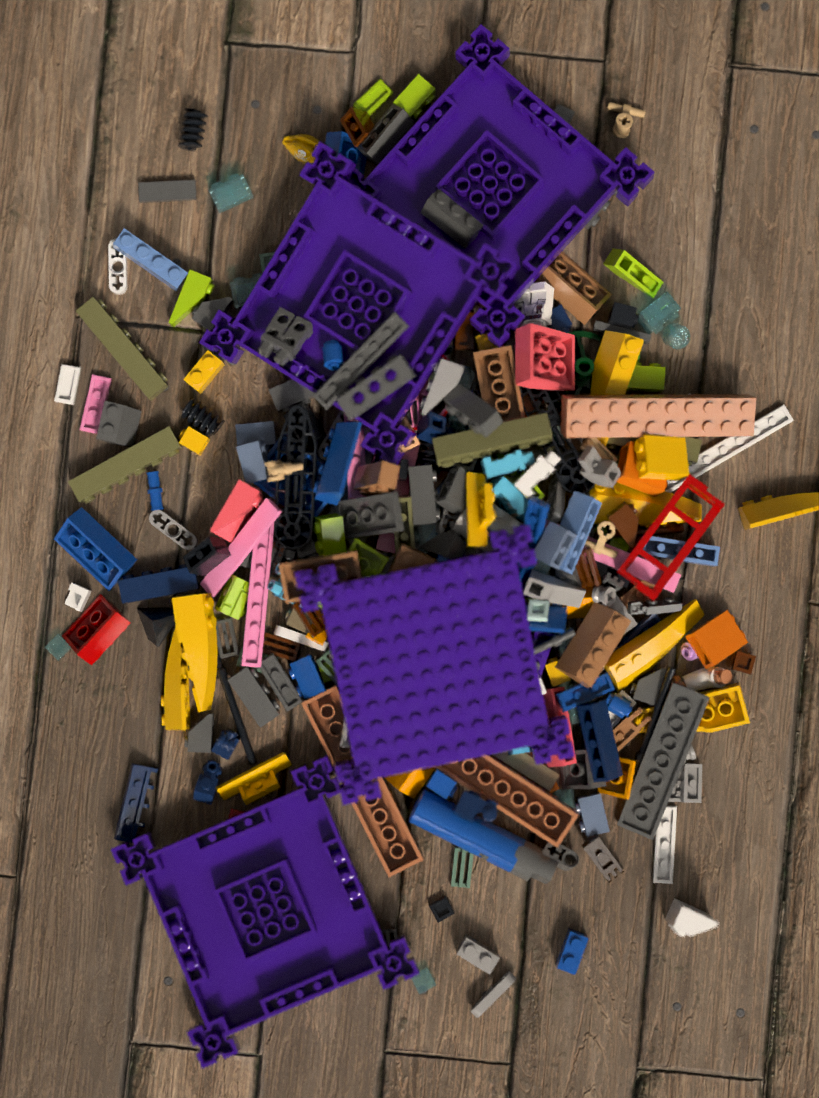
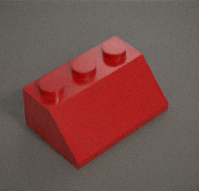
(96, 629)

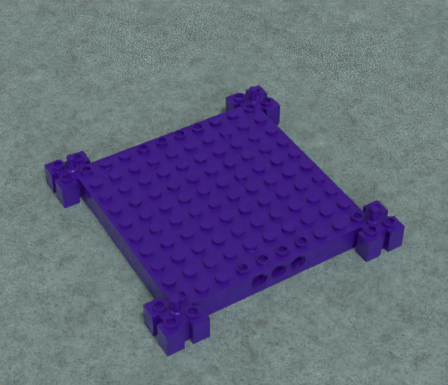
(508, 167)
(346, 273)
(435, 664)
(265, 911)

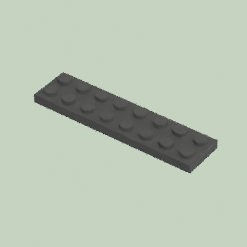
(663, 760)

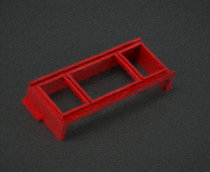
(699, 489)

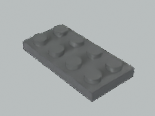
(371, 515)

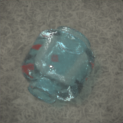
(676, 336)

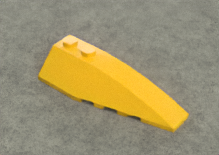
(614, 365)
(646, 505)
(777, 508)
(198, 634)
(651, 646)
(176, 689)
(724, 710)

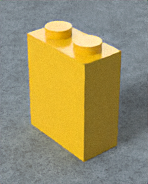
(661, 457)

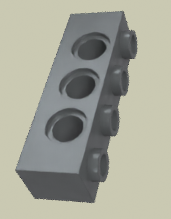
(347, 397)

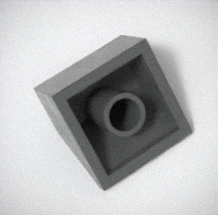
(118, 424)
(579, 774)

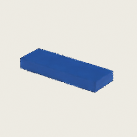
(579, 694)

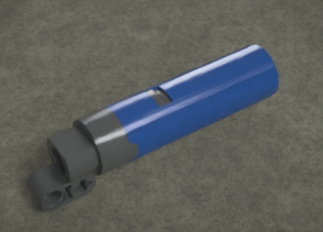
(489, 840)

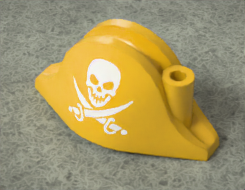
(301, 147)

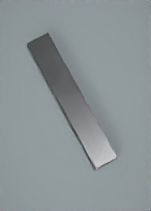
(361, 360)

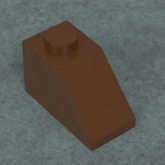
(357, 125)
(625, 522)

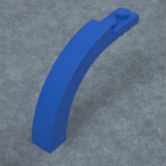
(536, 518)

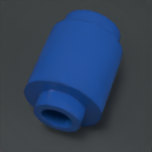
(332, 355)
(618, 705)

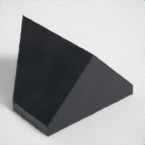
(157, 622)

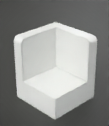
(77, 596)

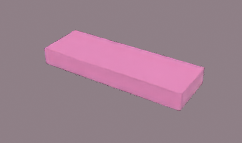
(96, 396)

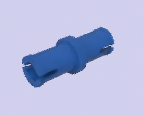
(155, 491)

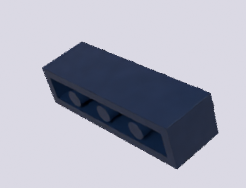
(157, 584)
(599, 741)

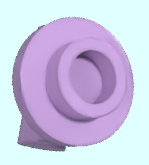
(688, 652)

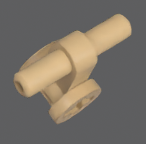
(624, 120)
(277, 469)
(599, 547)

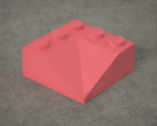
(544, 358)
(237, 511)

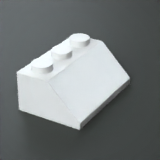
(688, 919)

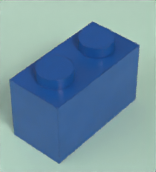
(441, 784)
(571, 951)

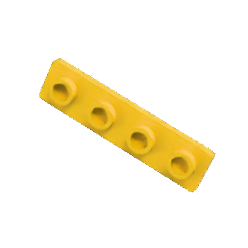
(479, 508)
(255, 781)

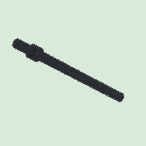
(222, 675)
(654, 718)

